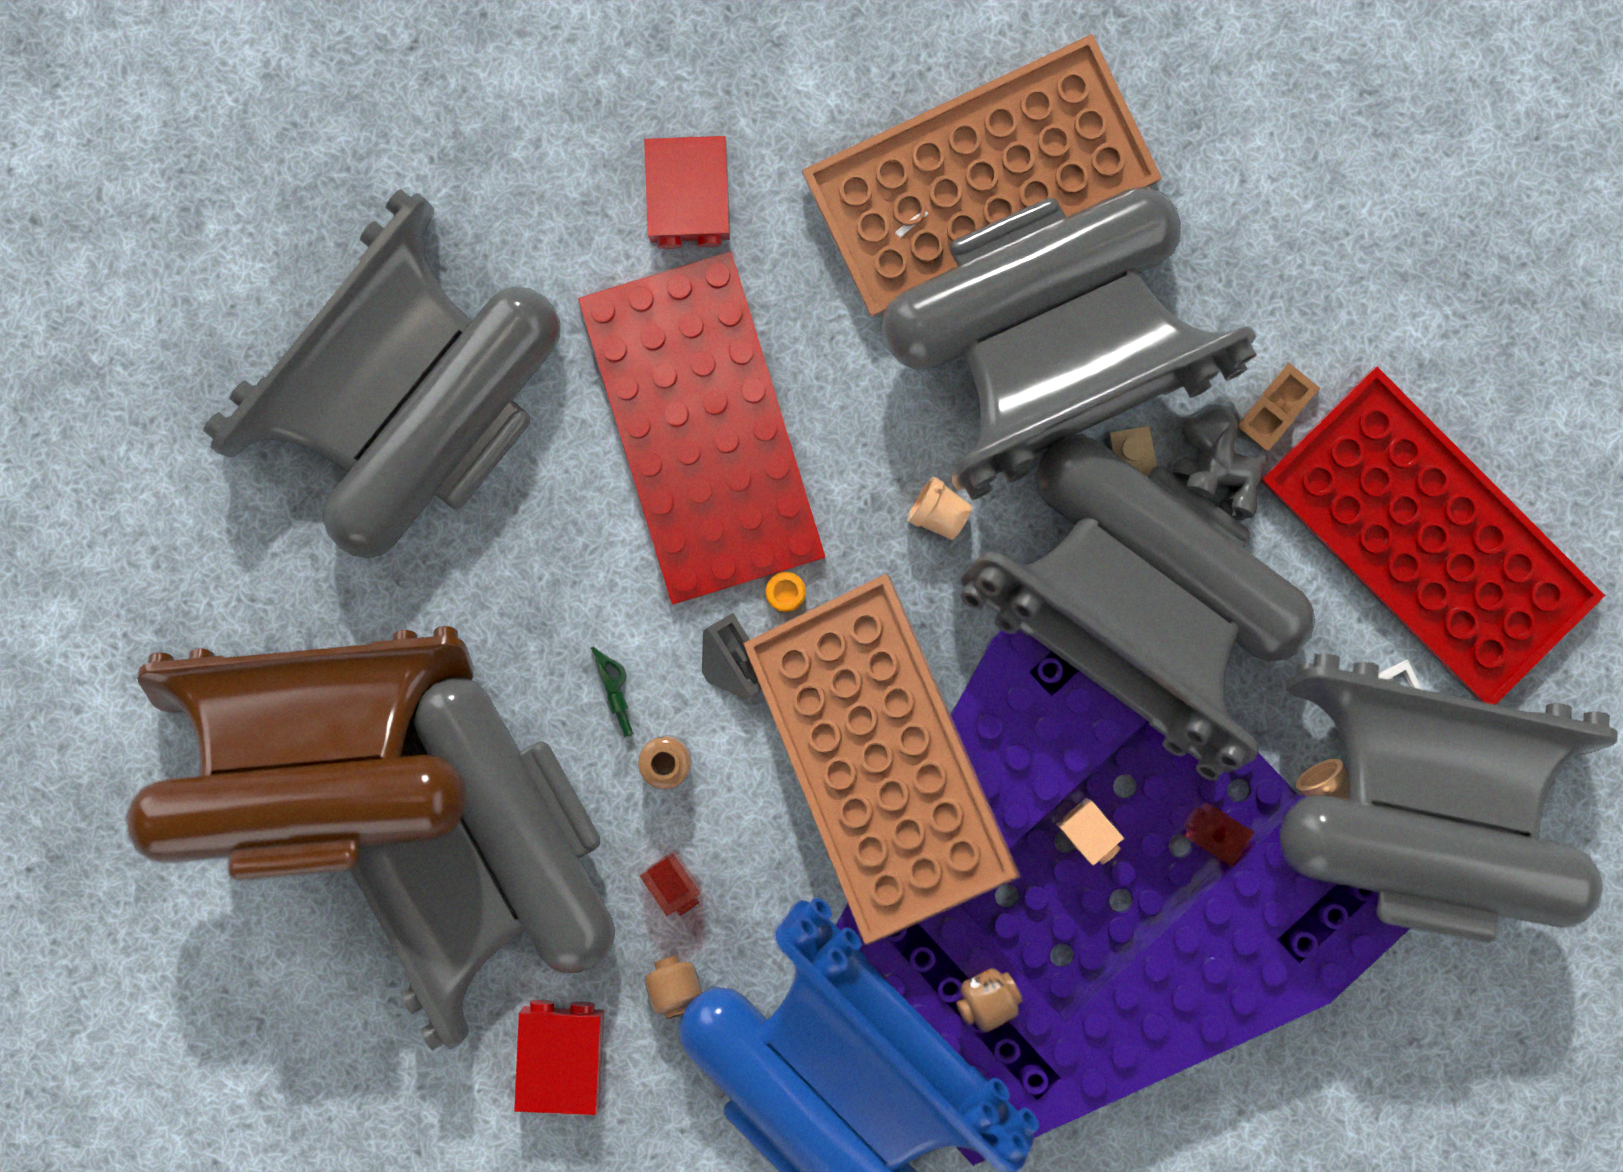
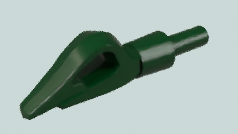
(612, 686)

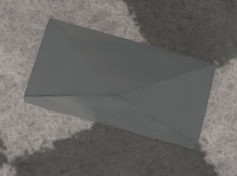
(726, 659)

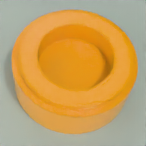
(785, 591)

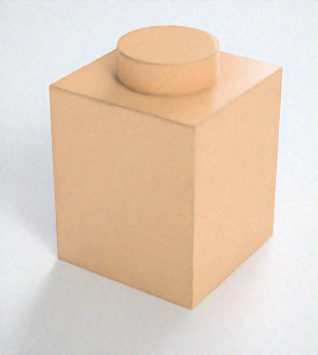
(1091, 832)

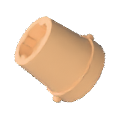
(939, 510)
(1325, 779)

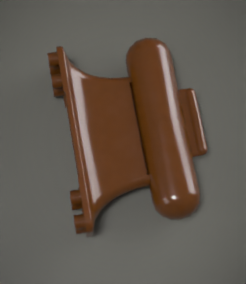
(300, 756)

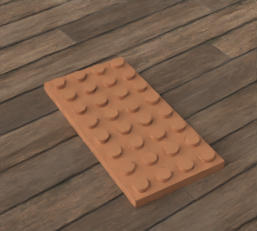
(1019, 139)
(880, 760)

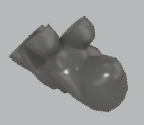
(1213, 435)

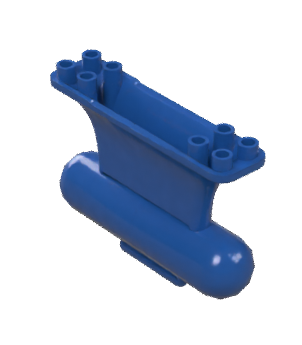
(845, 1066)

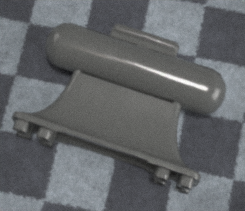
(1058, 326)
(397, 386)
(1147, 597)
(1443, 805)
(495, 874)

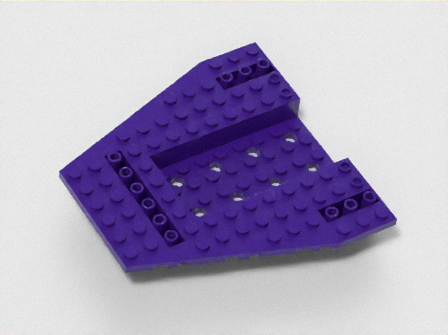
(1151, 988)

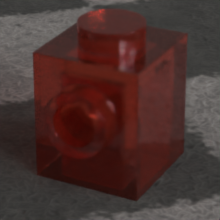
(1217, 833)

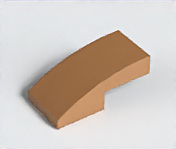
(1278, 406)

